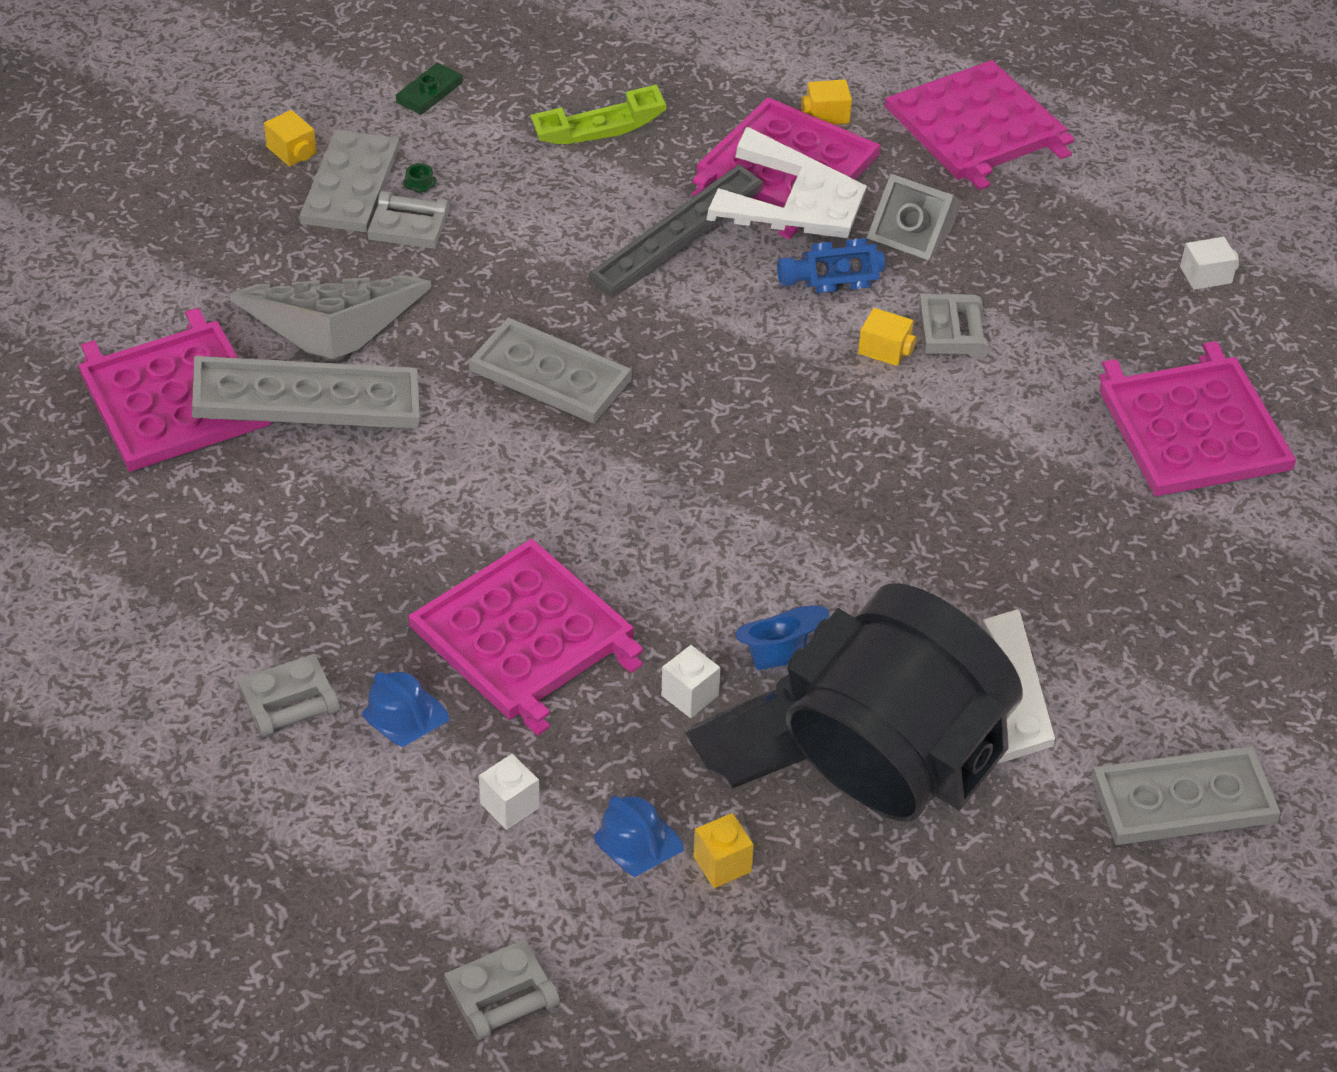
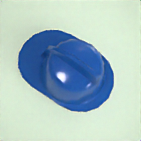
(778, 637)
(402, 708)
(636, 835)

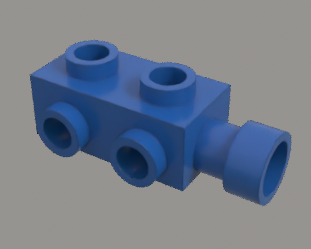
(837, 266)

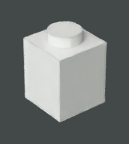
(1209, 263)
(690, 681)
(509, 791)

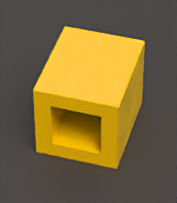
(828, 101)
(290, 138)
(886, 337)
(723, 850)

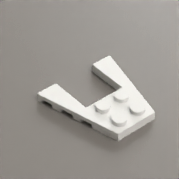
(819, 201)
(1029, 723)

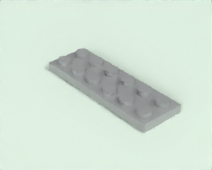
(305, 392)

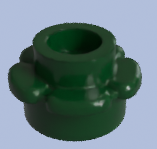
(419, 177)

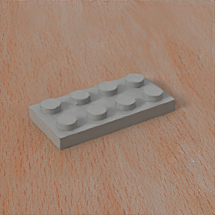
(350, 181)
(550, 370)
(1185, 795)

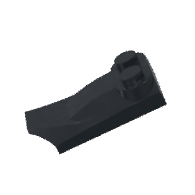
(749, 737)

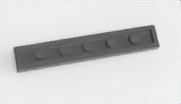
(669, 234)

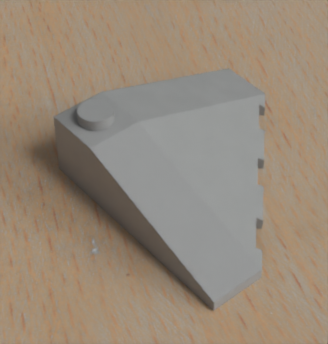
(331, 316)

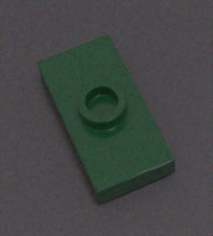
(429, 88)

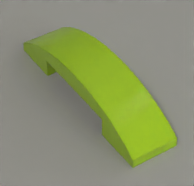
(640, 108)

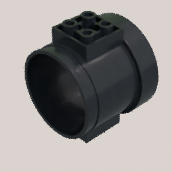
(902, 702)

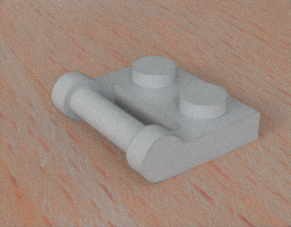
(406, 227)
(942, 327)
(285, 686)
(496, 978)

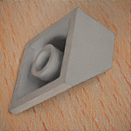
(913, 217)

